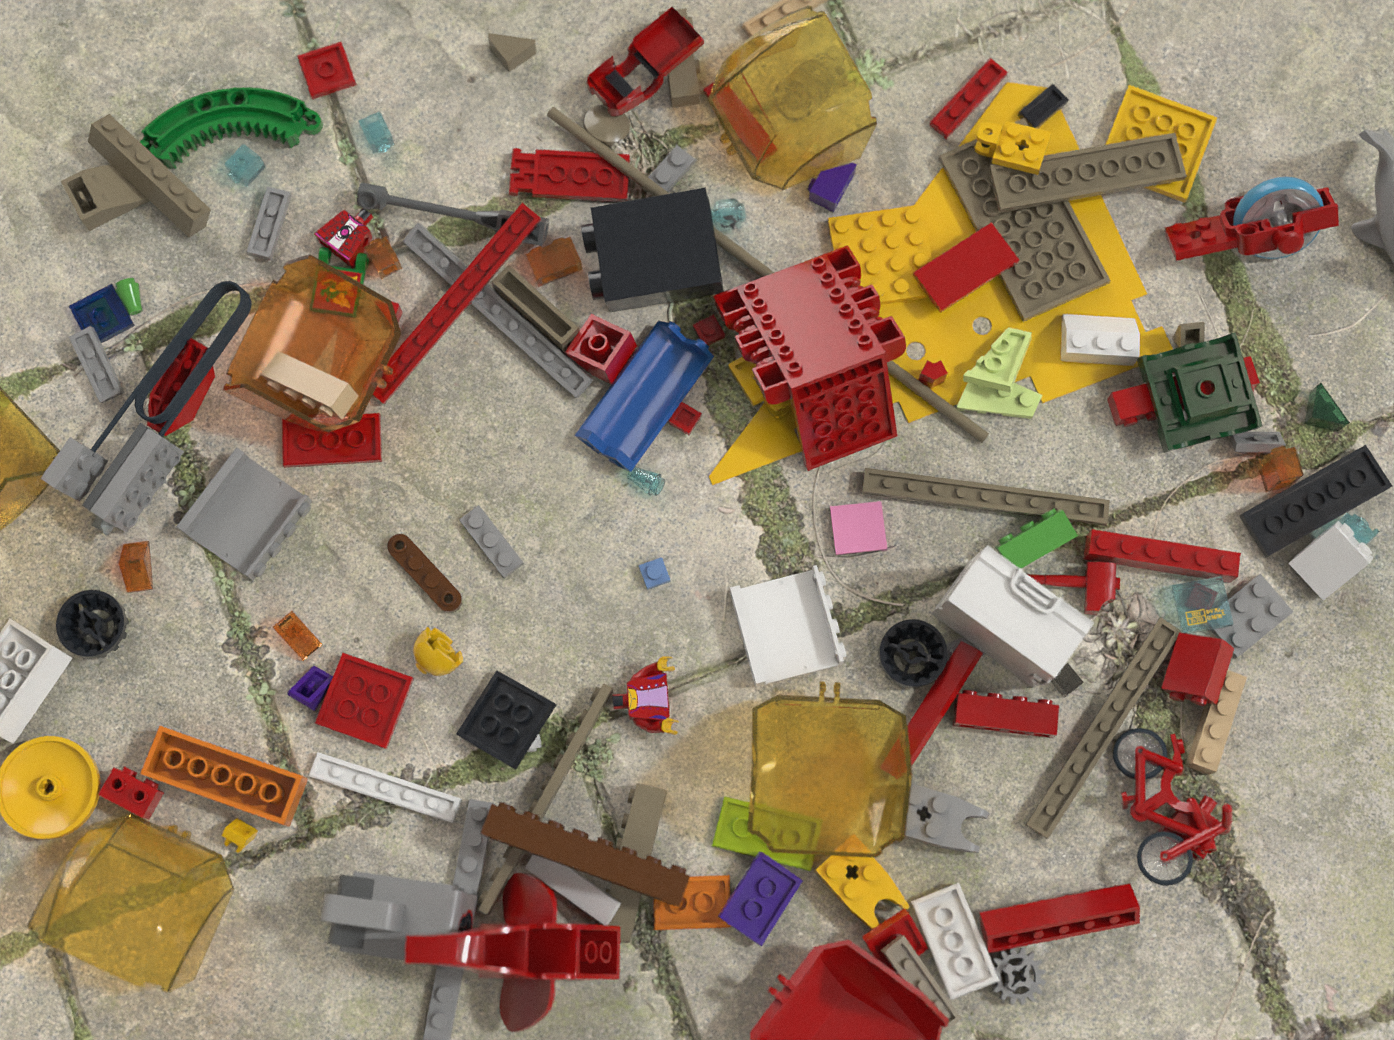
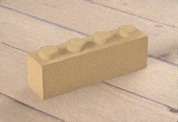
(309, 385)
(1215, 726)

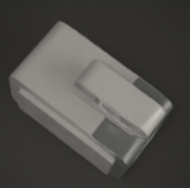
(378, 911)

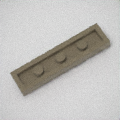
(911, 968)

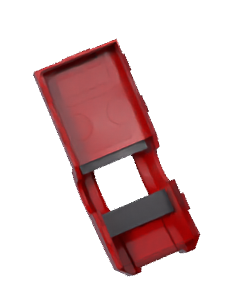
(658, 49)

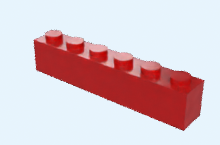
(1135, 402)
(1161, 555)
(1059, 918)

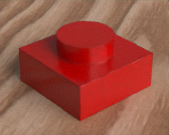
(709, 330)
(685, 418)

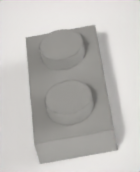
(672, 168)
(1256, 442)

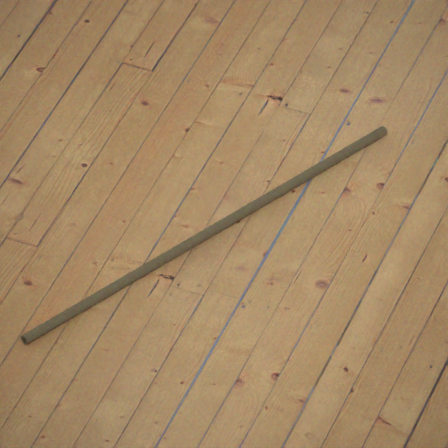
(758, 267)

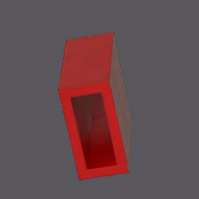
(1197, 669)

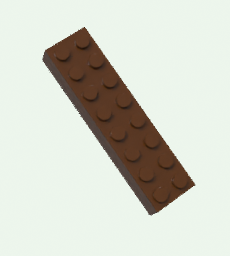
(585, 855)

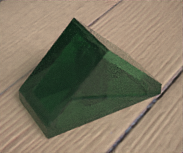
(1323, 411)

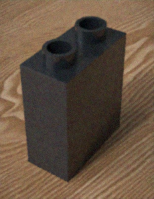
(653, 250)

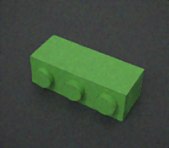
(1037, 538)

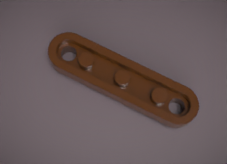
(424, 573)

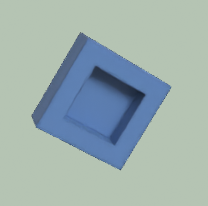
(654, 573)

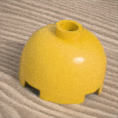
(435, 654)

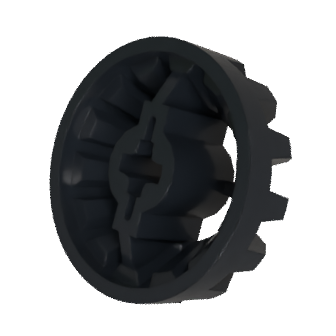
(77, 616)
(933, 660)

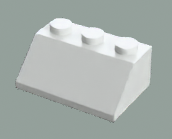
(1099, 340)

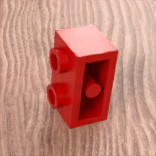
(132, 793)

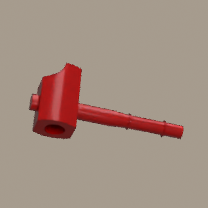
(1099, 584)

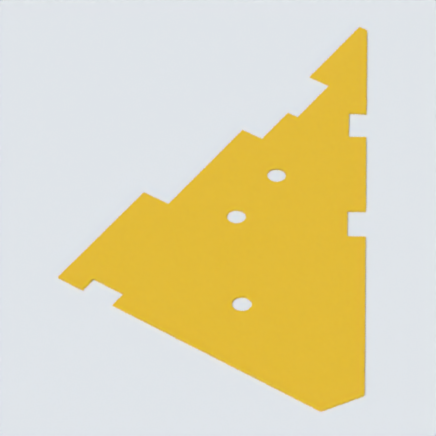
(951, 334)

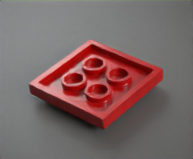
(364, 700)

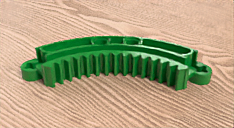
(261, 111)

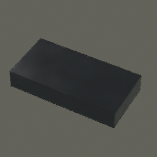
(1043, 107)

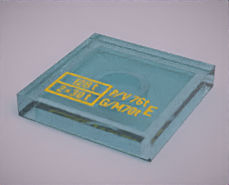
(1202, 605)

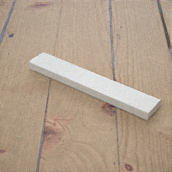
(385, 787)

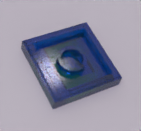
(103, 312)

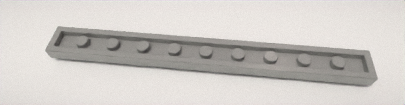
(501, 313)
(467, 876)

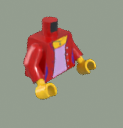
(648, 698)

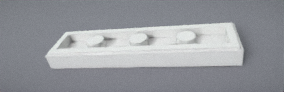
(575, 888)

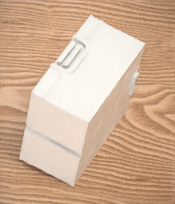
(1012, 618)

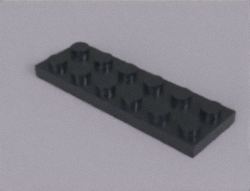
(1315, 501)

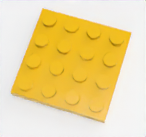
(1151, 115)
(888, 248)

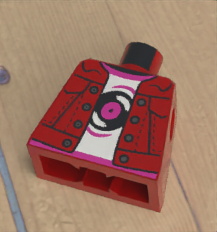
(346, 235)

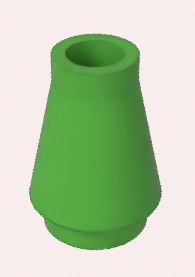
(129, 295)

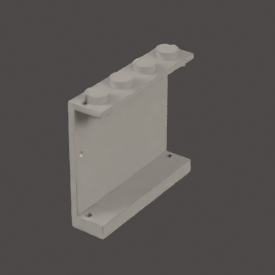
(245, 514)

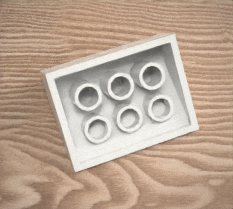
(26, 676)

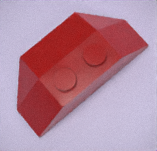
(172, 381)

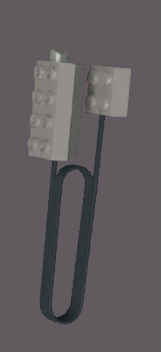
(146, 455)

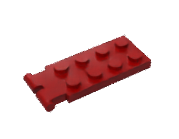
(567, 176)

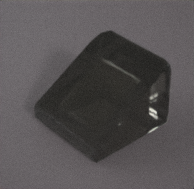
(1066, 680)

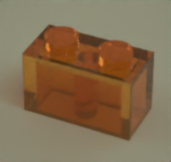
(554, 261)
(1280, 468)

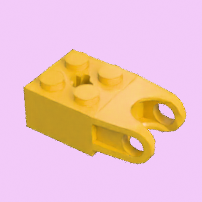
(865, 891)

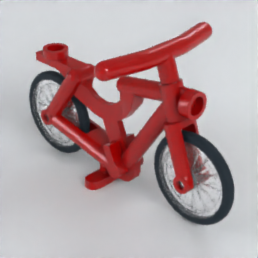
(1163, 855)

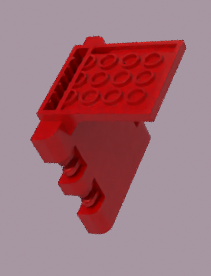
(821, 350)

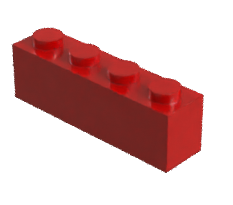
(1006, 715)

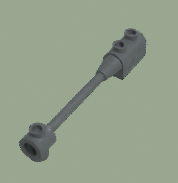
(377, 197)

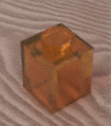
(383, 257)

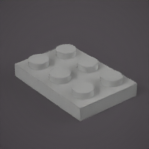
(1254, 613)

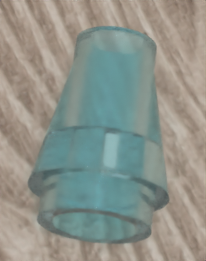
(648, 481)

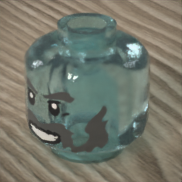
(728, 214)

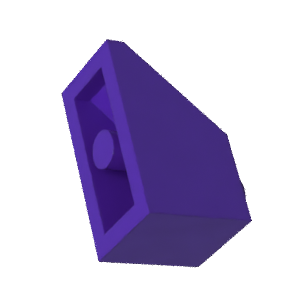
(831, 186)

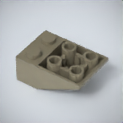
(101, 195)

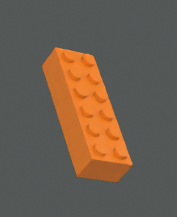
(224, 776)

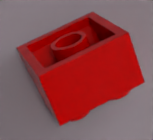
(602, 348)

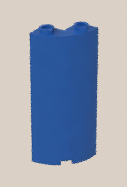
(644, 395)

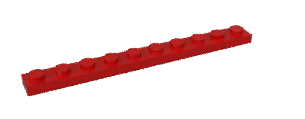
(457, 299)

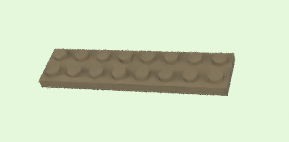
(1090, 173)

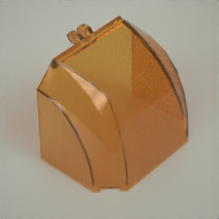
(324, 323)

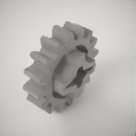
(1025, 964)

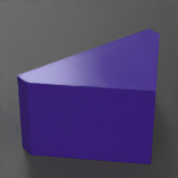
(311, 688)

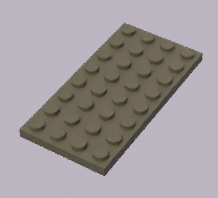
(1048, 239)

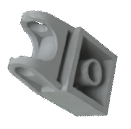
(944, 819)

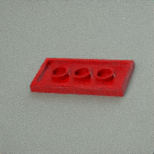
(965, 267)
(346, 445)

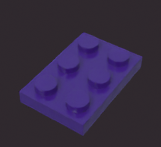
(760, 898)

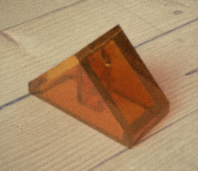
(136, 566)
(297, 635)

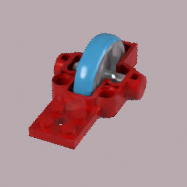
(1260, 222)

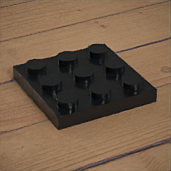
(506, 719)

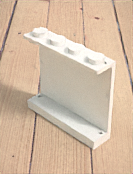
(787, 627)

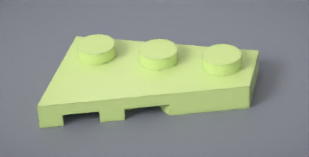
(1002, 362)
(1018, 403)

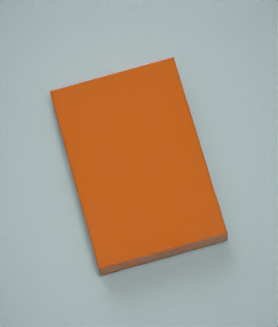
(699, 907)

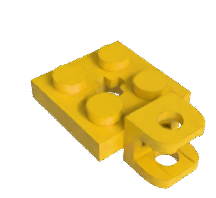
(1004, 146)
(744, 376)

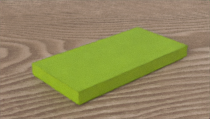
(733, 836)

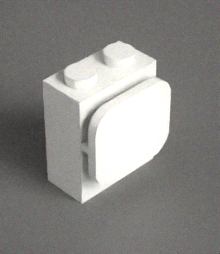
(1331, 560)

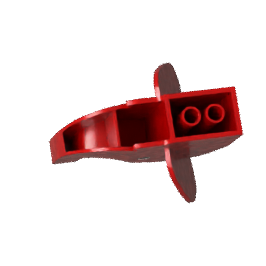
(525, 951)

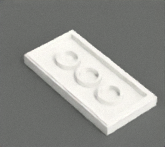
(955, 941)

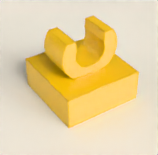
(239, 833)

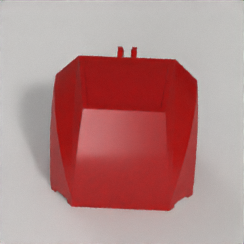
(847, 996)

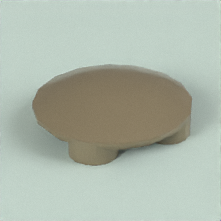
(606, 127)

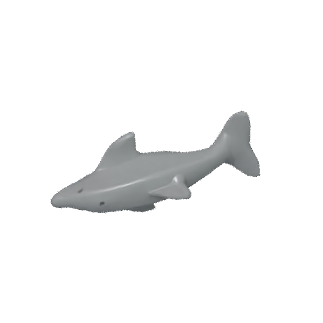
(1380, 228)

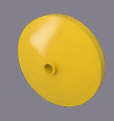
(26, 782)

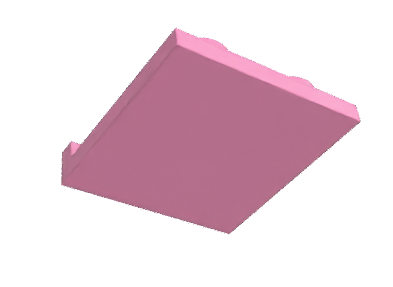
(858, 528)

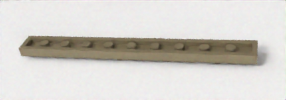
(983, 496)
(1103, 728)
(550, 788)

